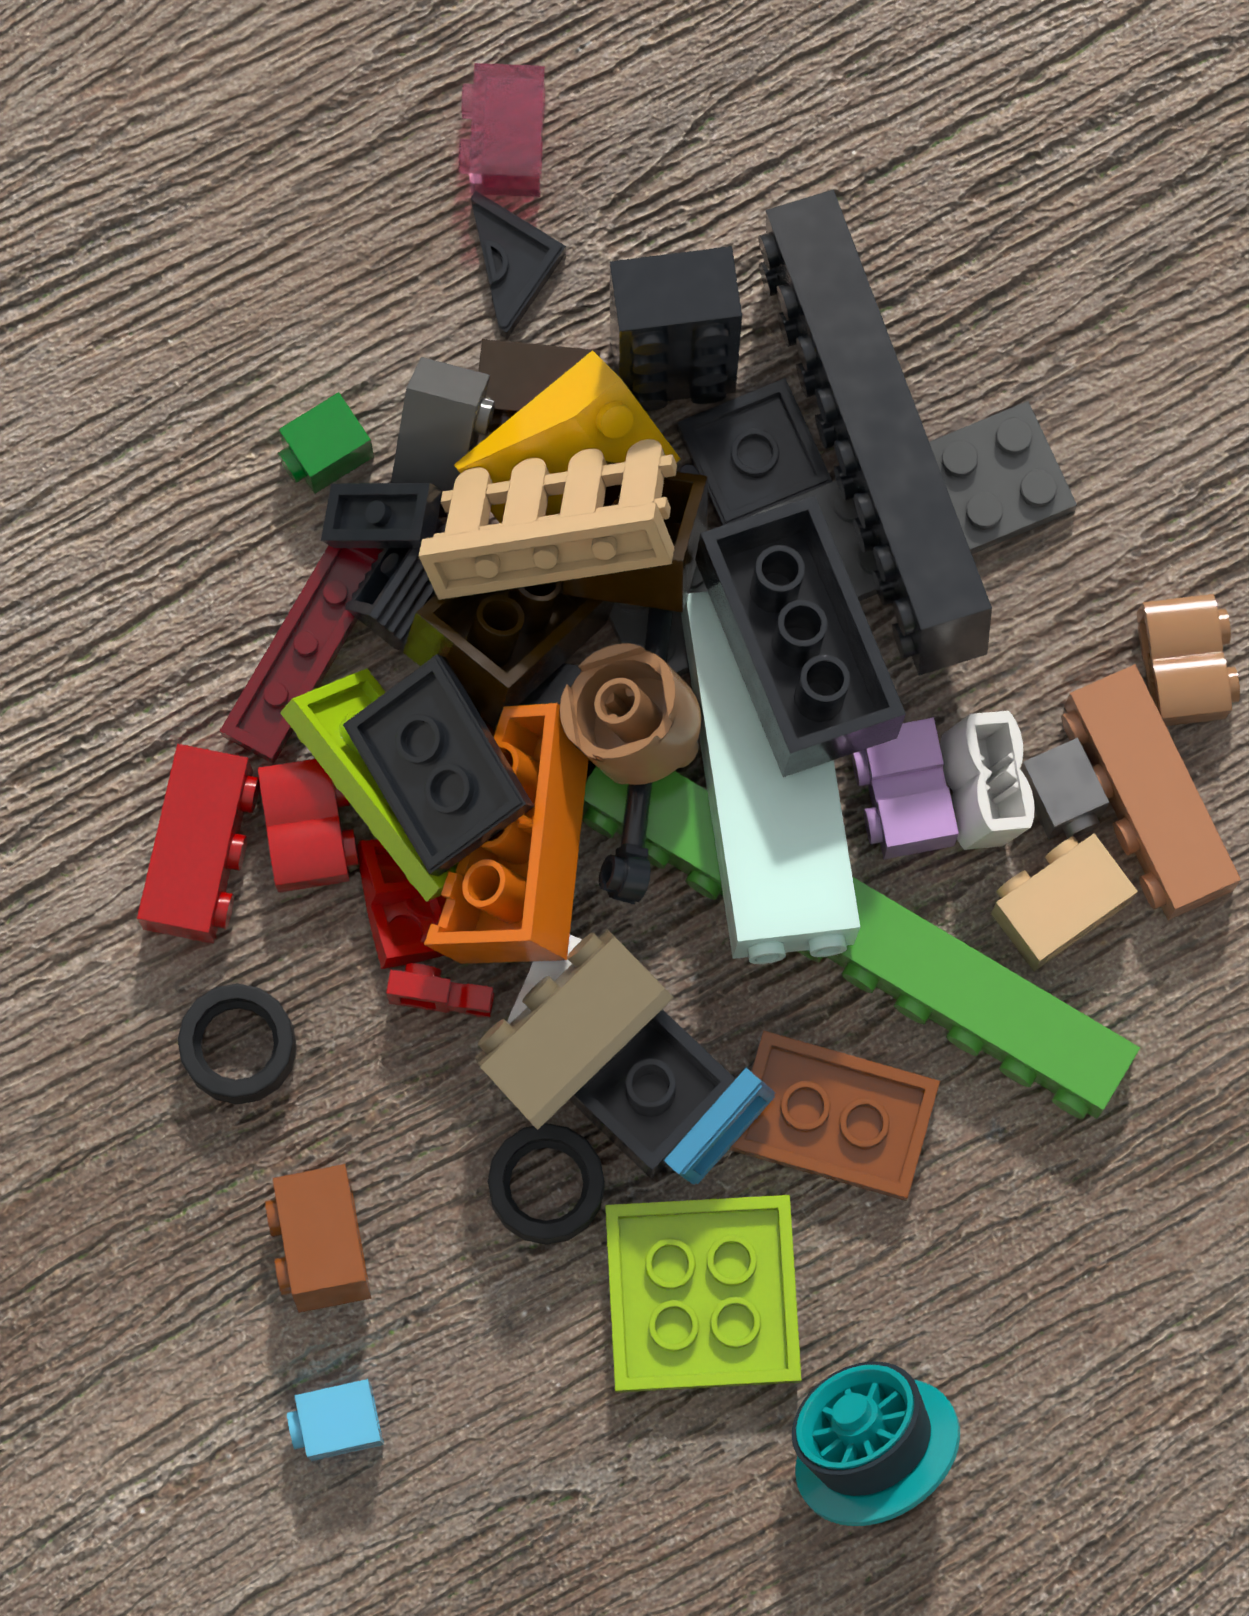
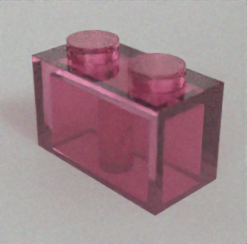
(505, 129)

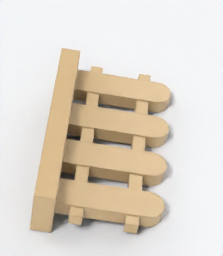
(556, 547)

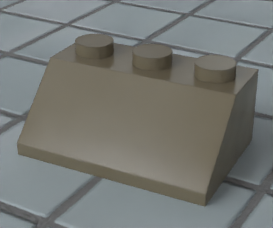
(571, 1026)

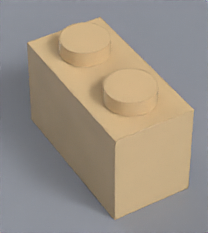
(1062, 900)

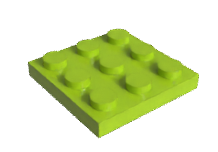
(703, 1293)

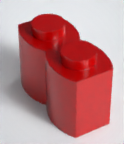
(305, 826)

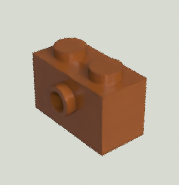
(319, 1237)

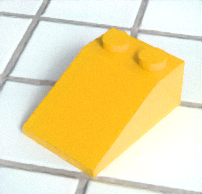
(575, 413)

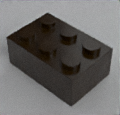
(505, 639)

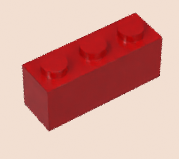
(198, 844)

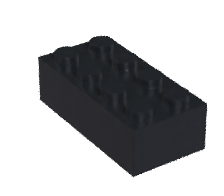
(676, 326)
(799, 636)

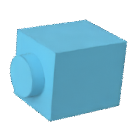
(335, 1420)

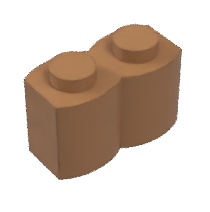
(1186, 659)

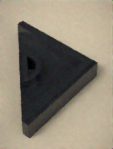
(515, 260)

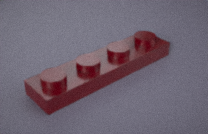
(299, 652)

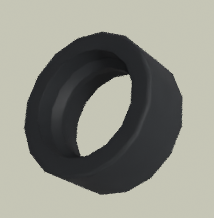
(229, 998)
(555, 1138)

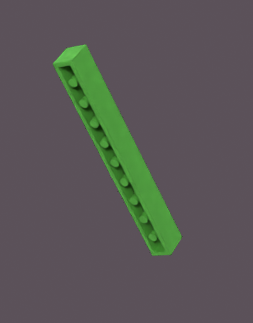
(907, 959)

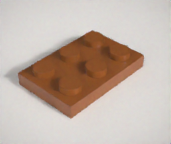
(839, 1116)

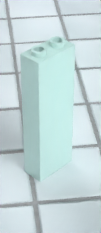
(773, 834)

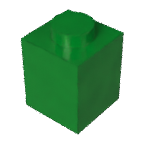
(324, 444)

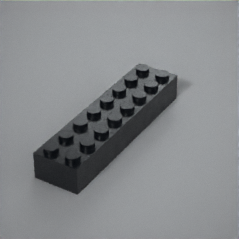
(875, 434)

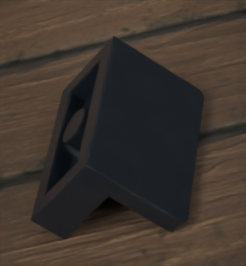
(381, 515)

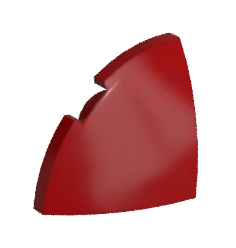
(395, 908)

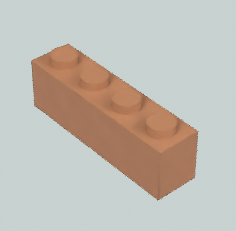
(1150, 793)

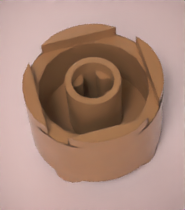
(631, 715)

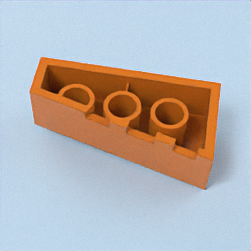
(518, 888)

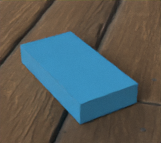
(720, 1127)

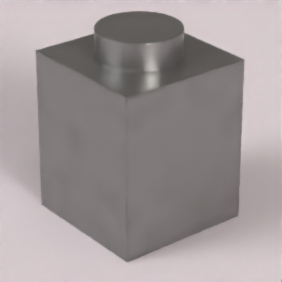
(1065, 790)

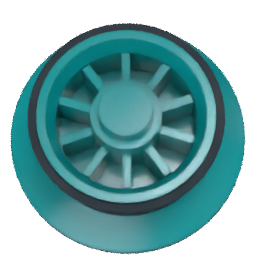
(872, 1443)

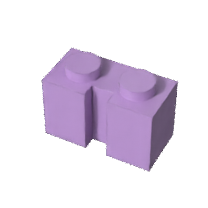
(907, 792)

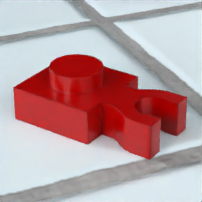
(425, 989)

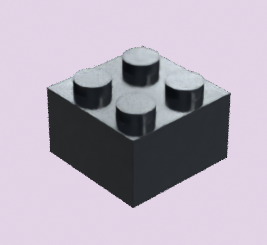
(653, 1092)

